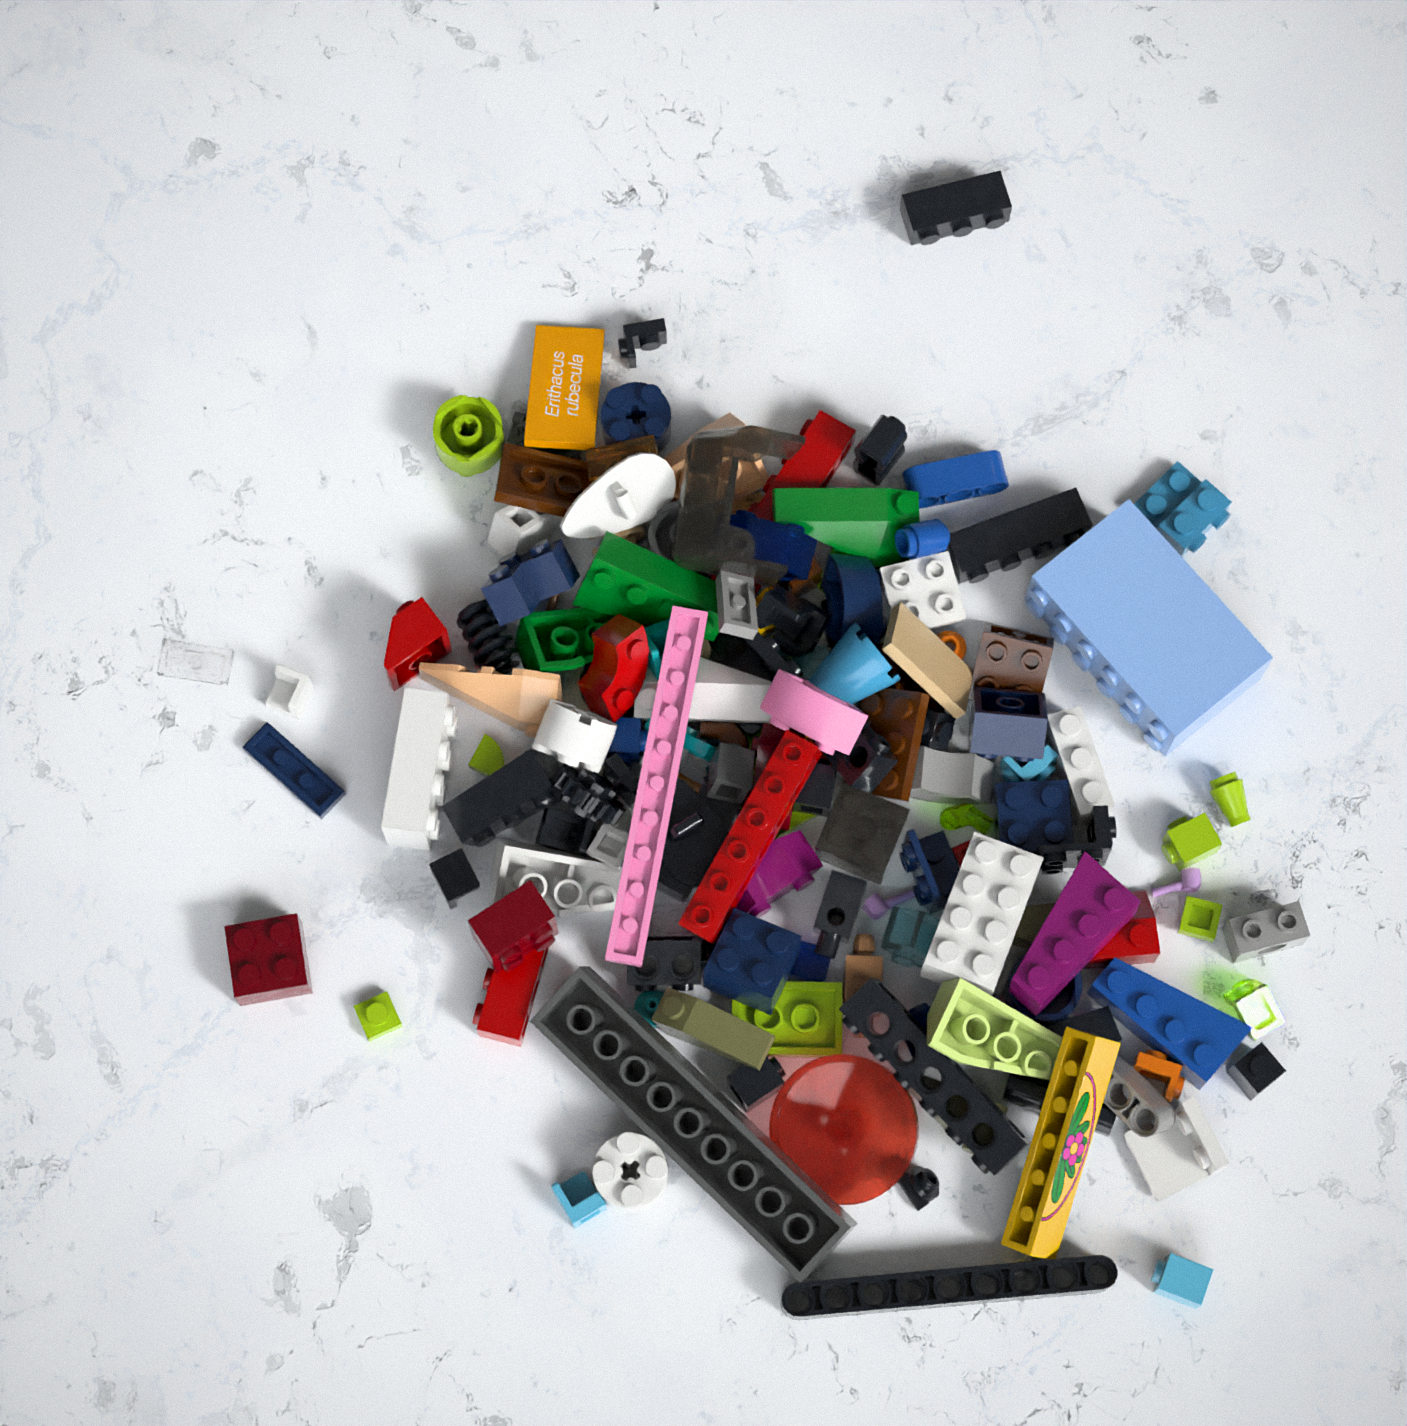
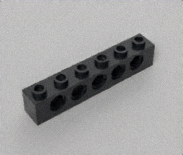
(1007, 1138)

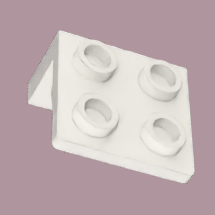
(925, 588)
(1180, 1155)

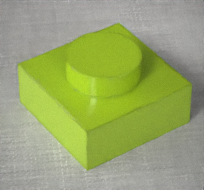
(1200, 919)
(378, 1016)

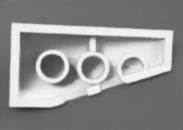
(718, 695)
(563, 879)

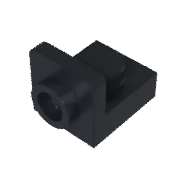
(644, 335)

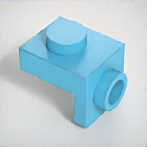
(1033, 771)

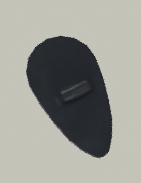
(692, 836)

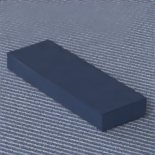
(294, 770)

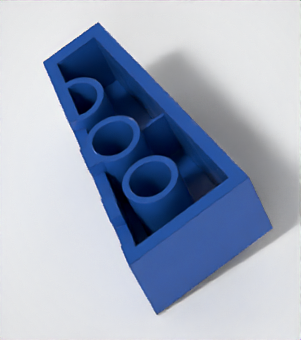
(1169, 1020)

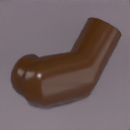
(724, 731)

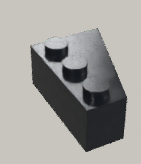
(504, 798)

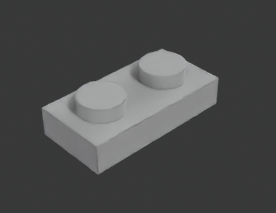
(736, 605)

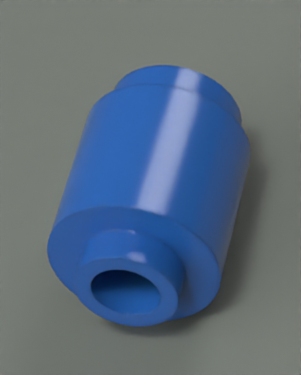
(922, 539)

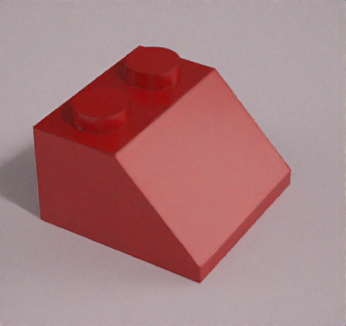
(414, 638)
(1136, 940)

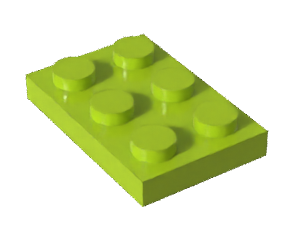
(803, 1020)

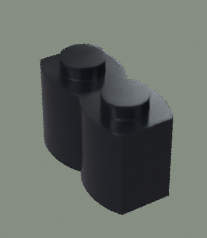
(880, 449)

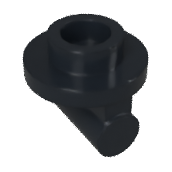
(920, 1186)

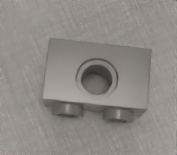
(1266, 932)

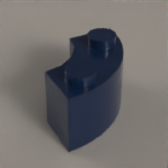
(853, 596)

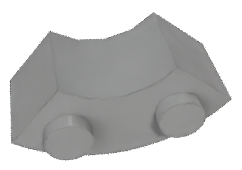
(952, 777)

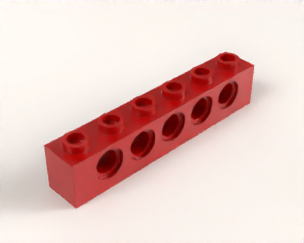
(750, 837)

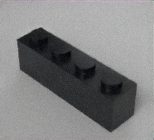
(1017, 536)

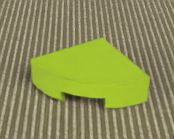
(487, 757)

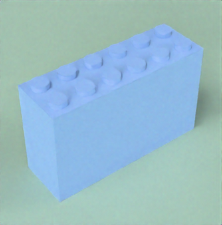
(1146, 628)

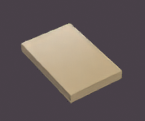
(928, 660)

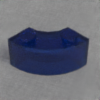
(779, 543)

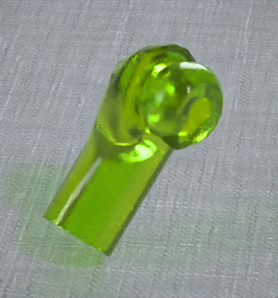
(965, 815)

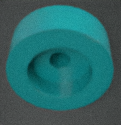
(643, 1004)

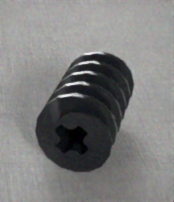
(485, 638)

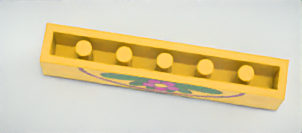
(1060, 1144)

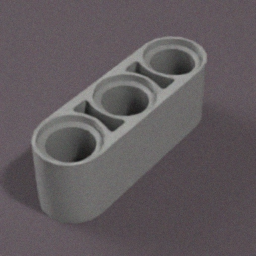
(1141, 1100)

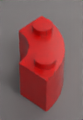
(616, 667)

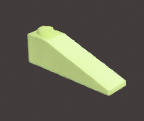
(988, 1033)

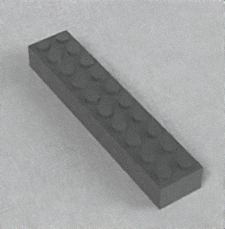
(694, 1123)

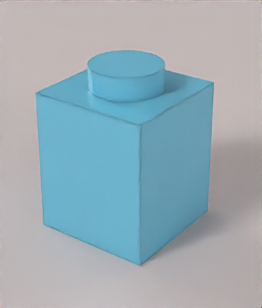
(1181, 1280)

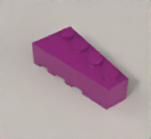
(1077, 928)

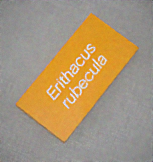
(564, 387)

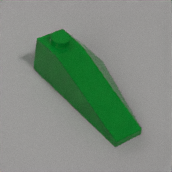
(850, 518)
(558, 638)

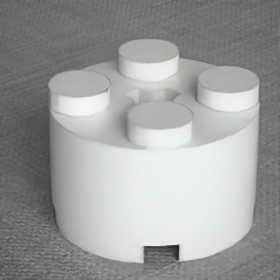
(574, 735)
(629, 1151)

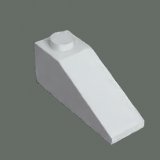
(520, 528)

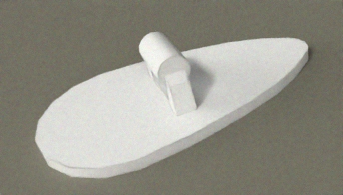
(621, 497)

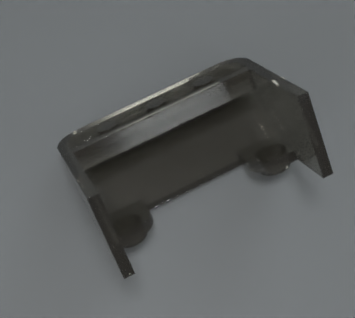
(702, 527)

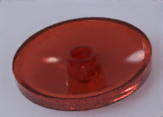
(846, 1126)

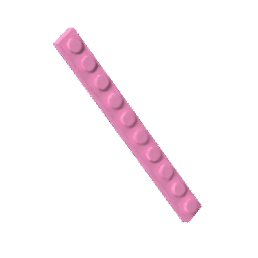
(656, 787)

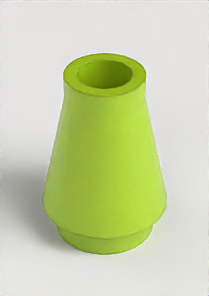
(1230, 797)

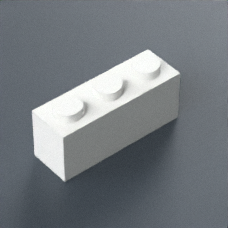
(1078, 763)

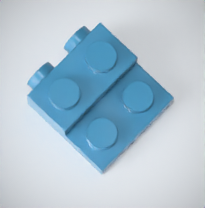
(1184, 508)

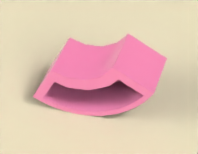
(813, 712)

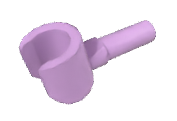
(1189, 882)
(877, 907)

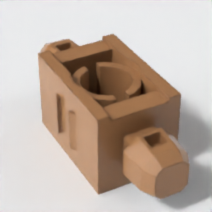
(861, 968)

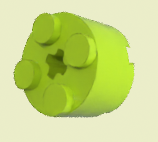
(481, 422)

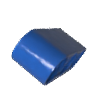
(957, 478)

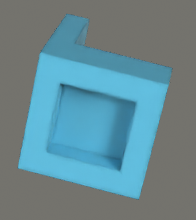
(579, 1199)

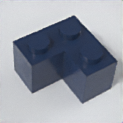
(529, 578)

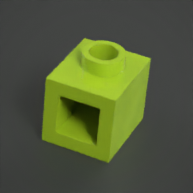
(1190, 841)

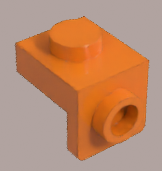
(1156, 1067)

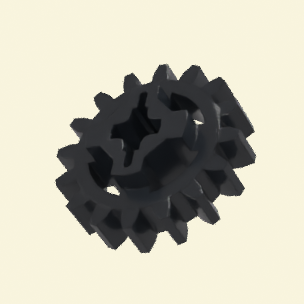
(588, 794)

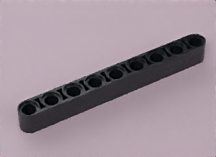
(964, 1277)

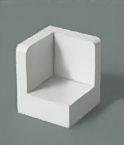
(289, 692)

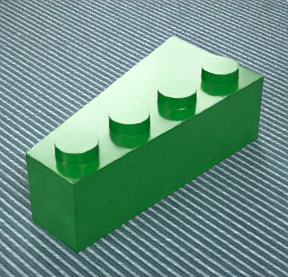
(644, 585)

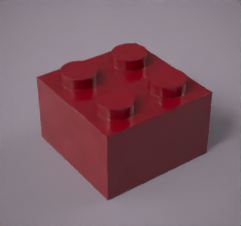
(514, 927)
(268, 959)

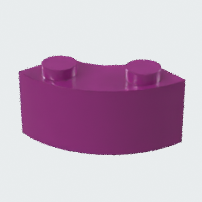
(785, 867)

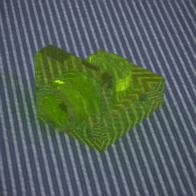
(1255, 1006)

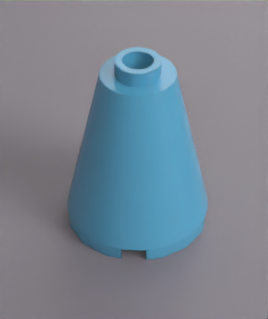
(854, 668)

